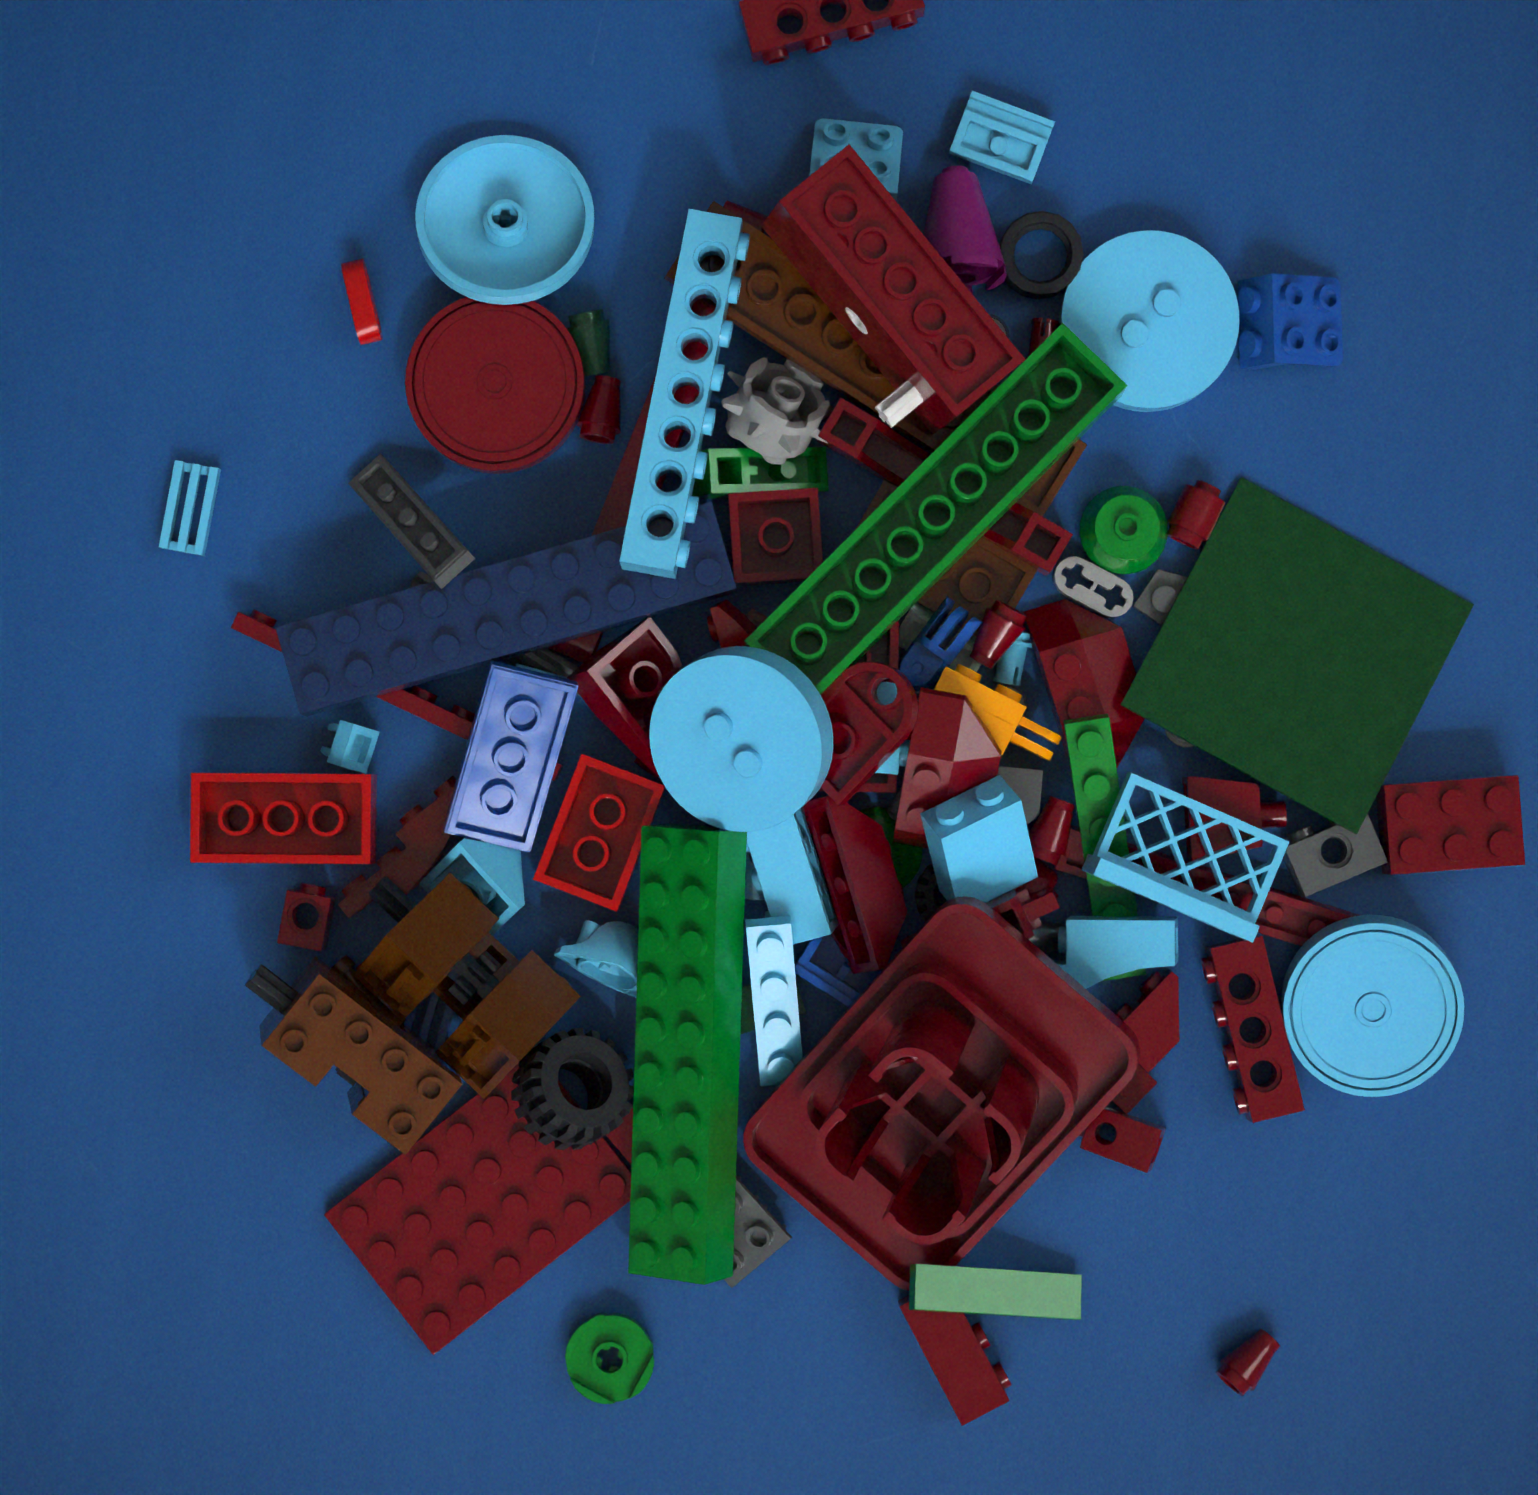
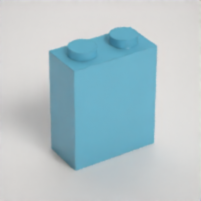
(980, 842)

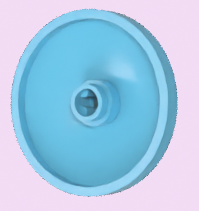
(513, 186)

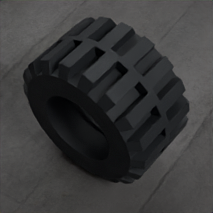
(600, 1072)

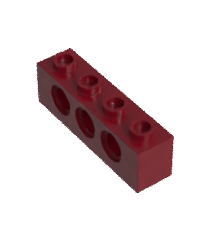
(772, 45)
(1282, 1091)

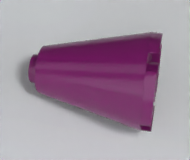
(962, 228)

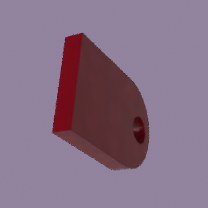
(864, 727)

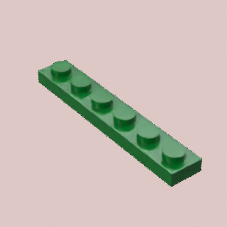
(1095, 793)

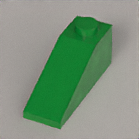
(747, 471)

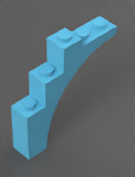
(1116, 945)

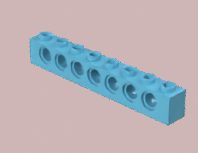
(703, 236)

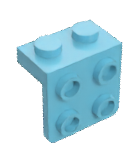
(874, 143)

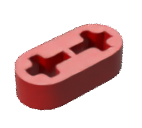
(361, 301)

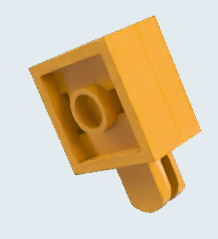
(997, 710)

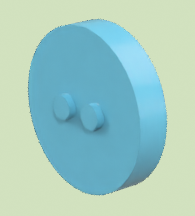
(1155, 316)
(741, 738)
(1372, 1005)

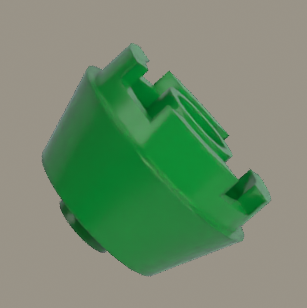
(1123, 530)

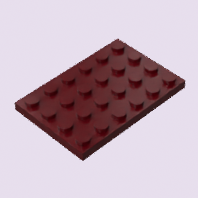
(476, 1213)

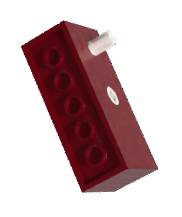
(891, 292)

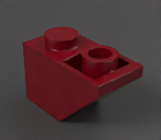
(1154, 1017)

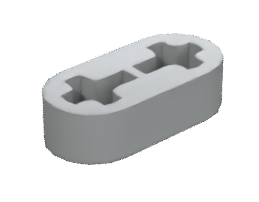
(1098, 577)

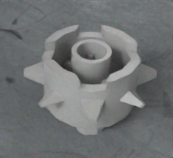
(776, 409)

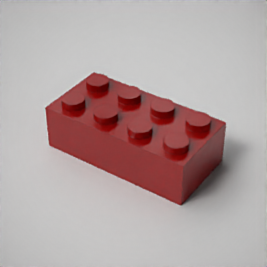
(283, 818)

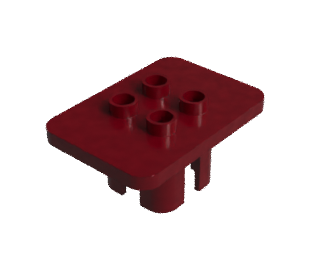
(941, 1092)

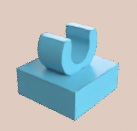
(351, 746)

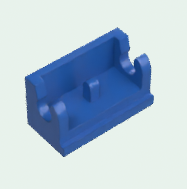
(829, 970)

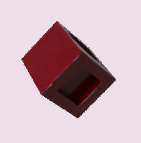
(296, 935)

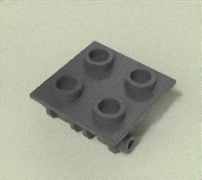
(755, 1233)

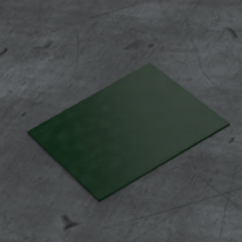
(1297, 655)

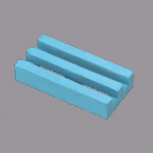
(195, 471)

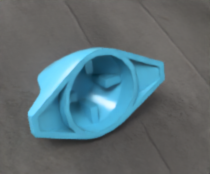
(605, 954)

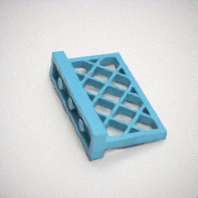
(1170, 892)

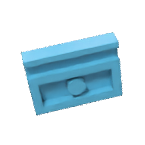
(1001, 137)

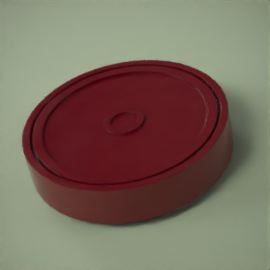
(495, 384)

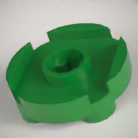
(619, 1381)

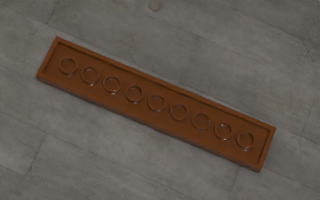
(794, 321)

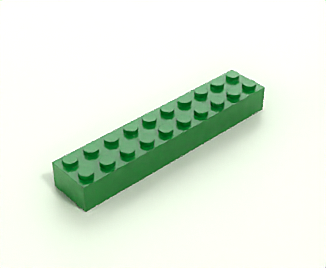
(941, 509)
(687, 1052)

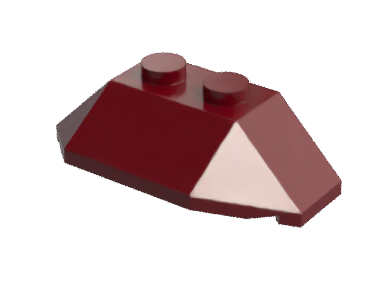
(1084, 668)
(945, 758)
(859, 882)

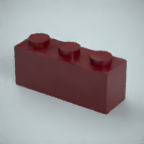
(959, 1361)

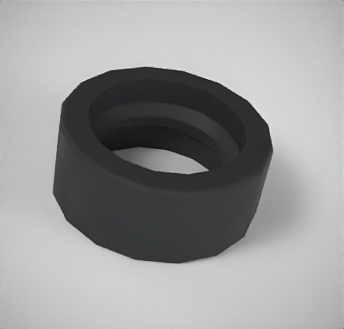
(1070, 239)

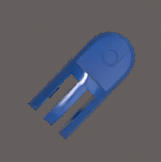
(927, 657)

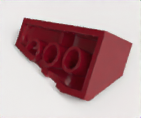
(625, 681)

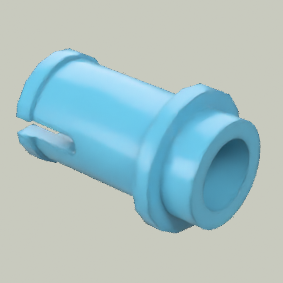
(1011, 664)

